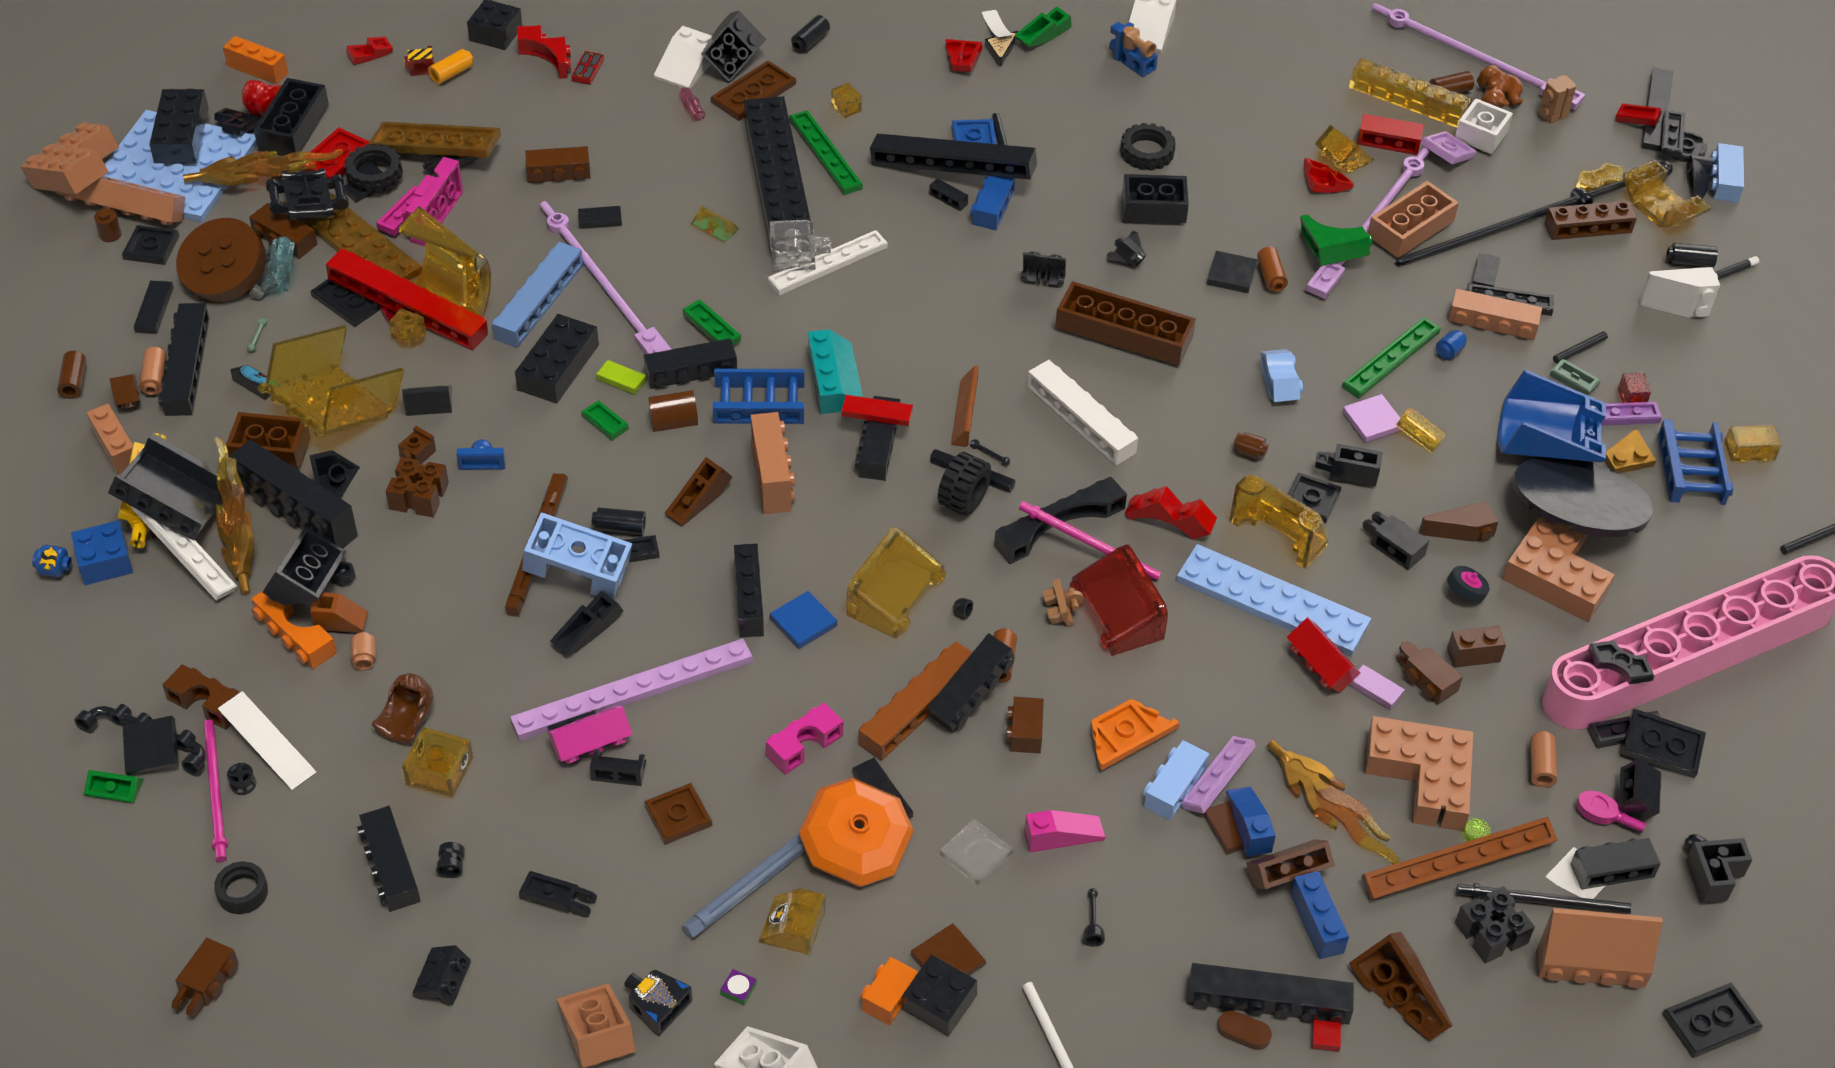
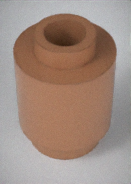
(363, 651)

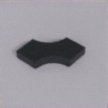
(1632, 667)

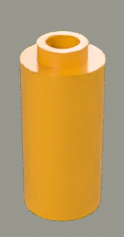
(450, 66)

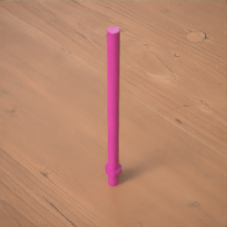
(1035, 512)
(219, 842)

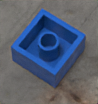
(101, 552)

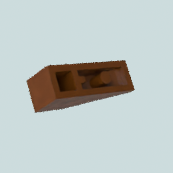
(699, 491)
(1463, 523)

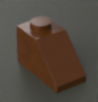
(125, 390)

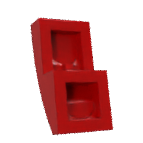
(373, 49)

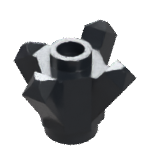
(1128, 250)

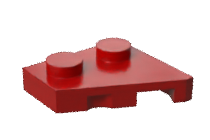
(963, 54)

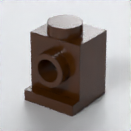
(417, 445)

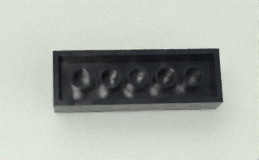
(294, 495)

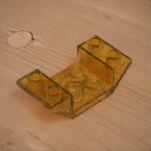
(1657, 200)

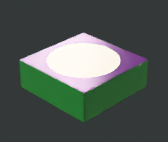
(738, 987)

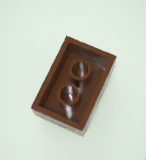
(277, 434)

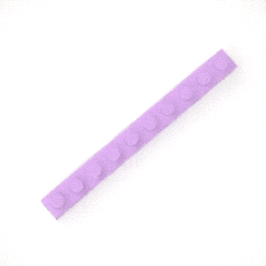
(633, 688)

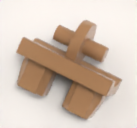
(1065, 601)

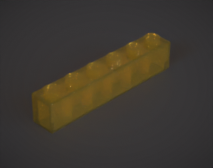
(1409, 92)

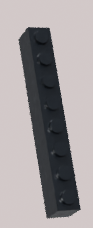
(953, 156)

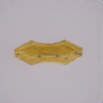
(1599, 177)

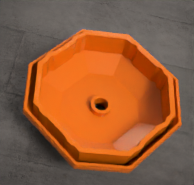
(851, 852)

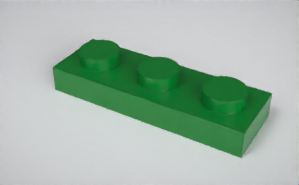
(710, 322)

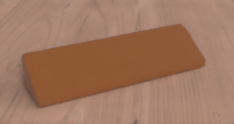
(965, 408)

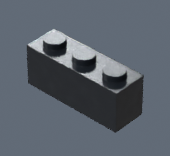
(1615, 863)

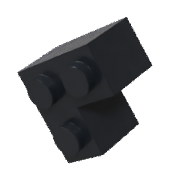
(1716, 865)

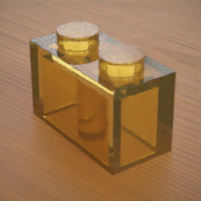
(1752, 443)

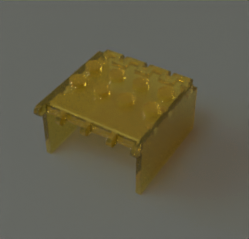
(312, 386)

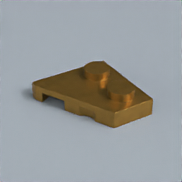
(1630, 454)

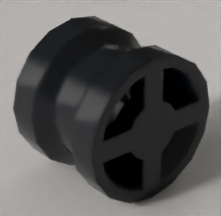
(236, 775)

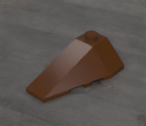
(1399, 979)

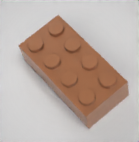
(1412, 219)
(772, 463)

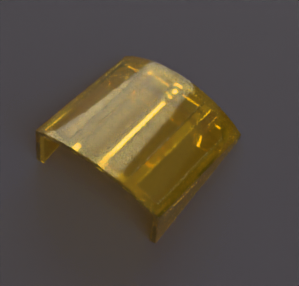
(449, 264)

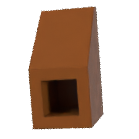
(338, 613)

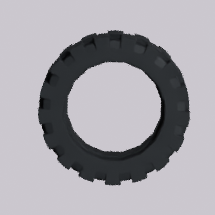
(1151, 133)
(375, 182)

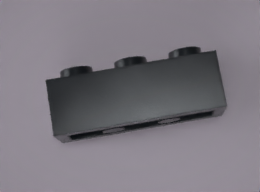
(948, 194)

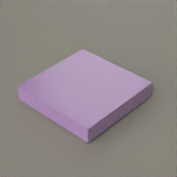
(1448, 147)
(1372, 418)

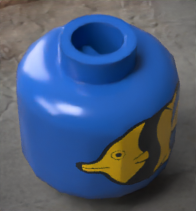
(51, 561)

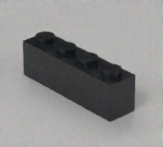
(689, 363)
(876, 447)
(748, 590)
(971, 683)
(389, 859)

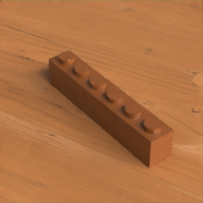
(909, 707)

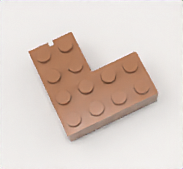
(71, 161)
(1552, 571)
(1432, 758)

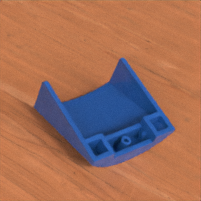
(1551, 421)

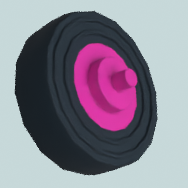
(1468, 584)

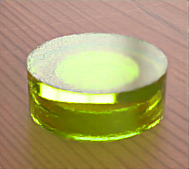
(1476, 828)

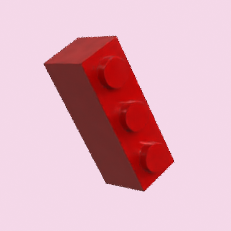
(1390, 134)
(1322, 656)

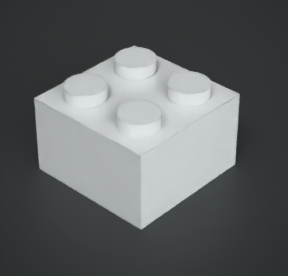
(1483, 126)

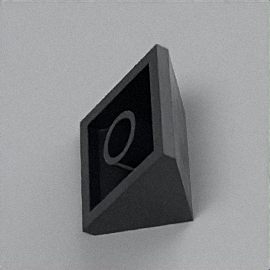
(427, 400)

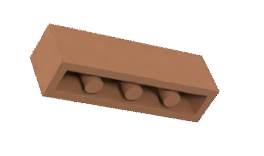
(1495, 314)

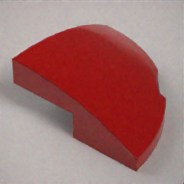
(1324, 179)

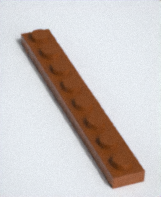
(1459, 858)

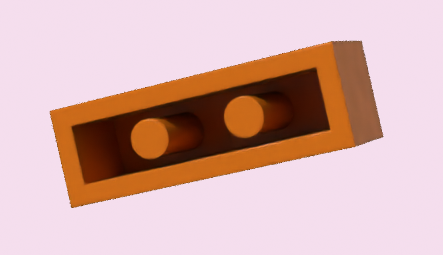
(255, 60)

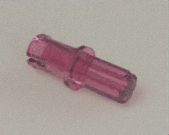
(691, 103)

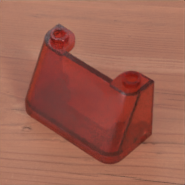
(1123, 601)

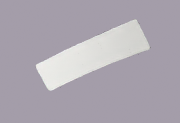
(995, 23)

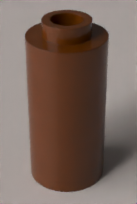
(1455, 82)
(71, 374)

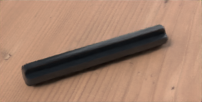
(997, 479)

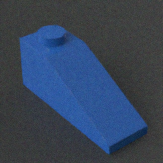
(1252, 821)

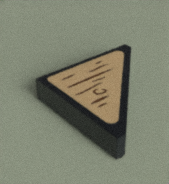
(1000, 46)

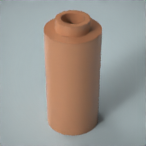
(152, 370)
(1543, 759)

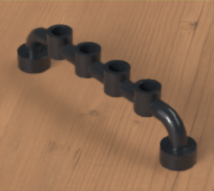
(191, 764)

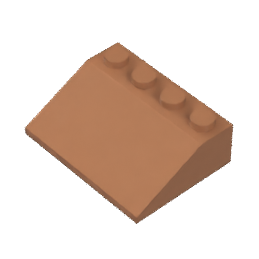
(1598, 947)

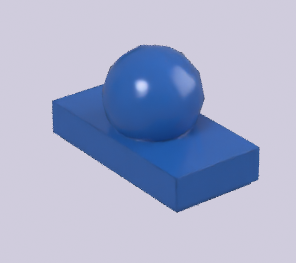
(481, 456)

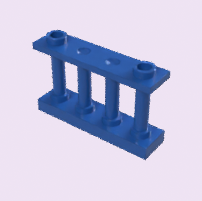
(740, 412)
(1674, 469)

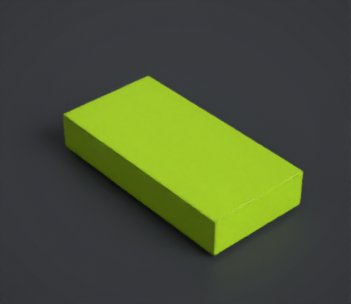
(621, 377)

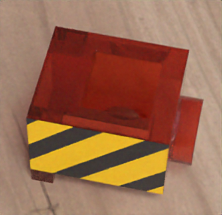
(419, 61)

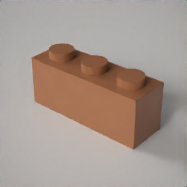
(111, 436)

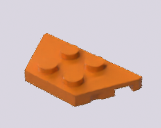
(1127, 731)

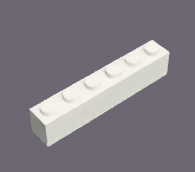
(1082, 412)

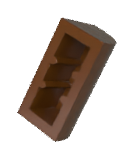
(673, 411)

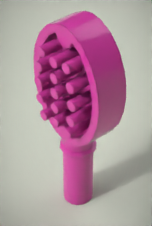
(1604, 810)

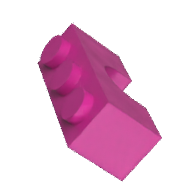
(818, 725)

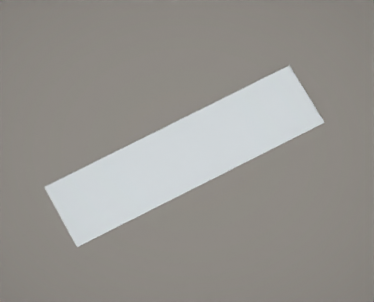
(267, 740)

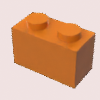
(884, 995)

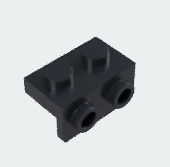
(442, 974)

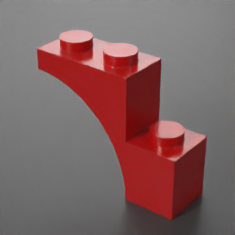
(554, 50)
(1161, 504)

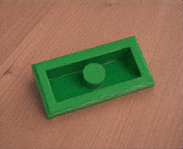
(112, 786)

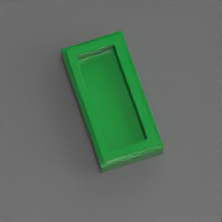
(605, 420)

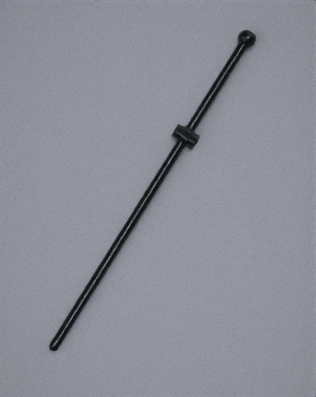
(1577, 197)

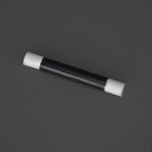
(1737, 267)

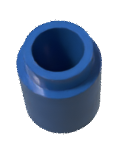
(1451, 344)

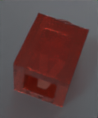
(1634, 388)

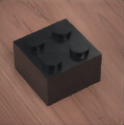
(494, 24)
(939, 995)

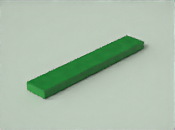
(826, 152)
(1390, 357)

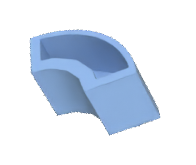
(1280, 375)

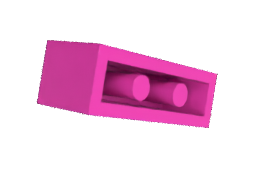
(590, 734)

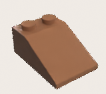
(596, 1025)

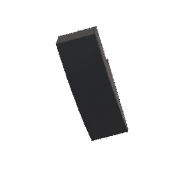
(587, 624)

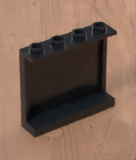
(170, 487)

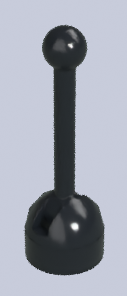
(1093, 929)

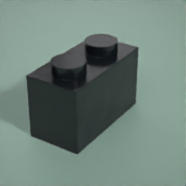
(1639, 790)

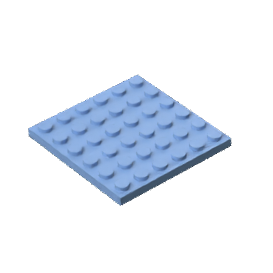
(135, 164)

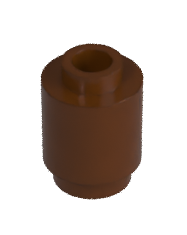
(1250, 445)

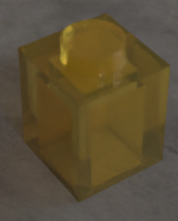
(846, 100)

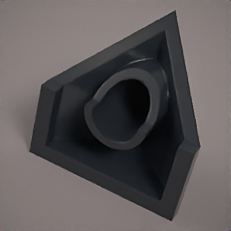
(333, 471)

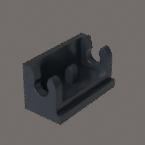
(617, 769)

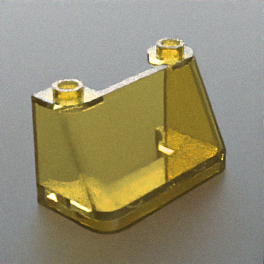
(1259, 501)
(892, 583)

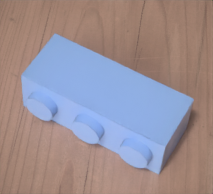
(1727, 172)
(1175, 779)

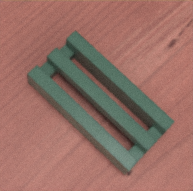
(1576, 380)

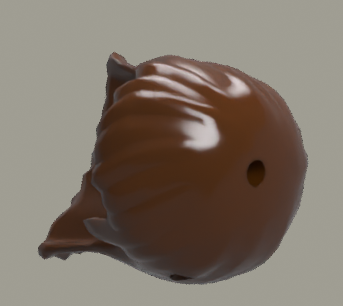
(406, 708)

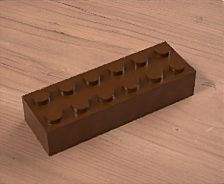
(1125, 323)

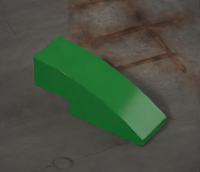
(1044, 27)

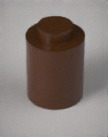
(107, 225)

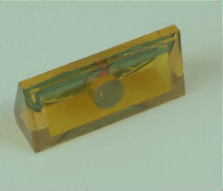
(714, 224)

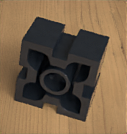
(1494, 924)

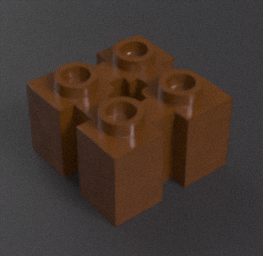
(417, 487)

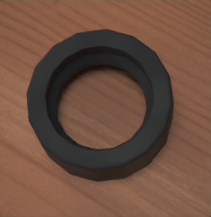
(237, 871)

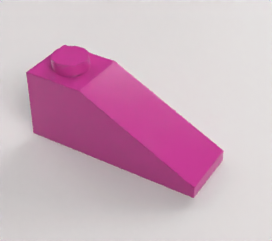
(1061, 829)

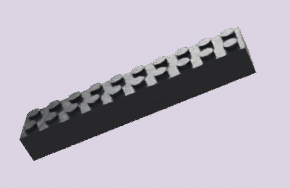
(775, 161)

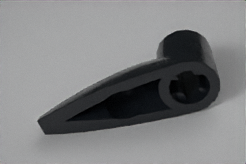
(1698, 174)

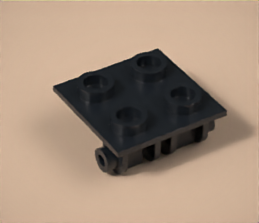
(1049, 265)

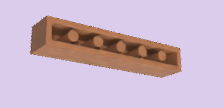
(132, 199)

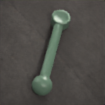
(262, 322)

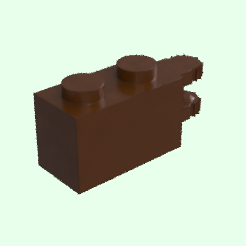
(204, 976)

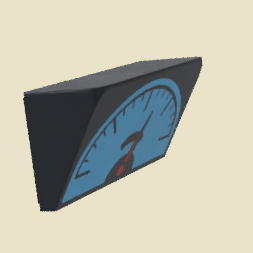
(250, 379)

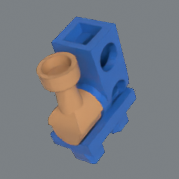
(1132, 50)

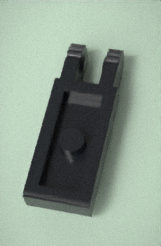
(557, 893)

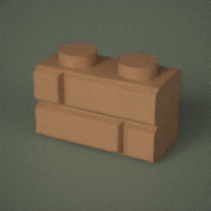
(1557, 99)

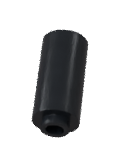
(810, 33)
(1692, 255)
(619, 520)

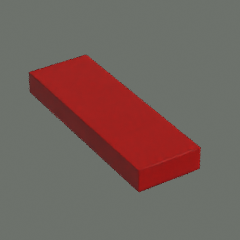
(877, 410)

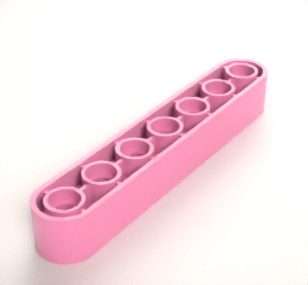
(1695, 641)

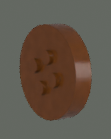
(221, 260)

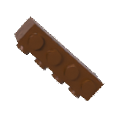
(1590, 220)

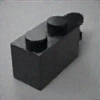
(1396, 539)

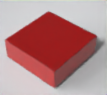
(1326, 1035)

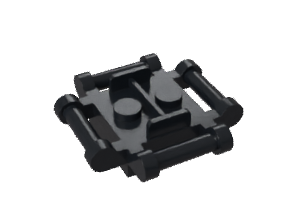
(306, 195)

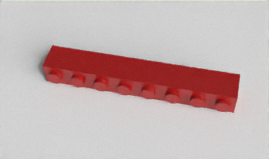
(396, 292)

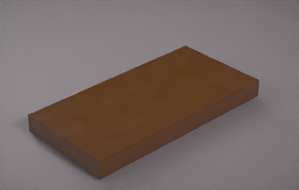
(761, 82)

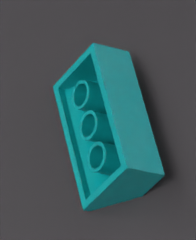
(832, 369)

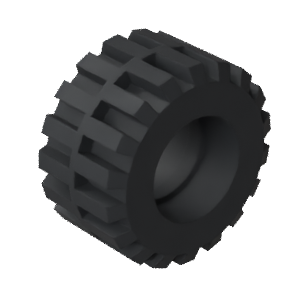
(964, 483)

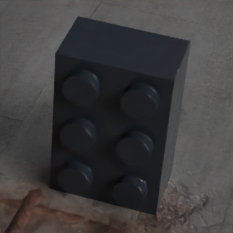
(1155, 198)

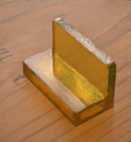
(1421, 429)

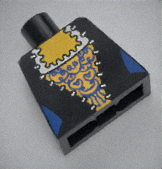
(657, 999)

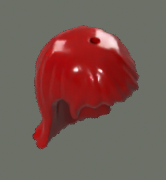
(258, 96)

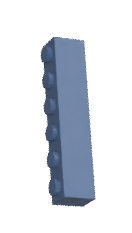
(537, 294)

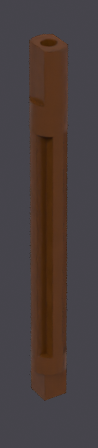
(523, 579)

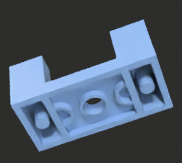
(552, 544)

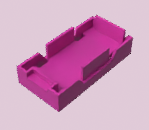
(437, 194)

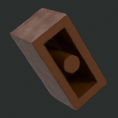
(1476, 646)
(1026, 725)

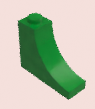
(1333, 243)

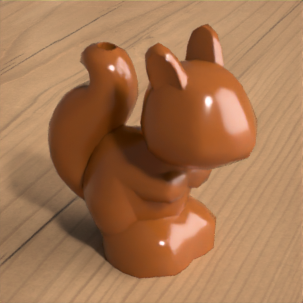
(1498, 85)

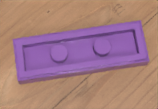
(1632, 413)

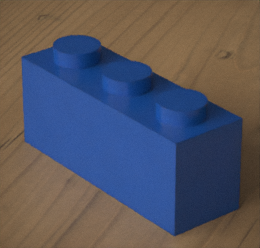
(992, 201)
(1319, 915)

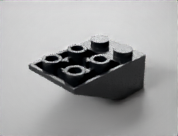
(732, 45)

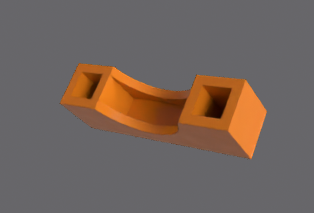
(310, 644)

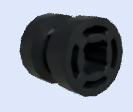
(450, 860)

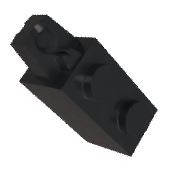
(1351, 464)

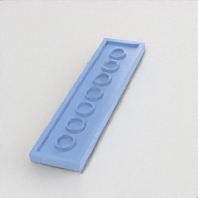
(1270, 597)

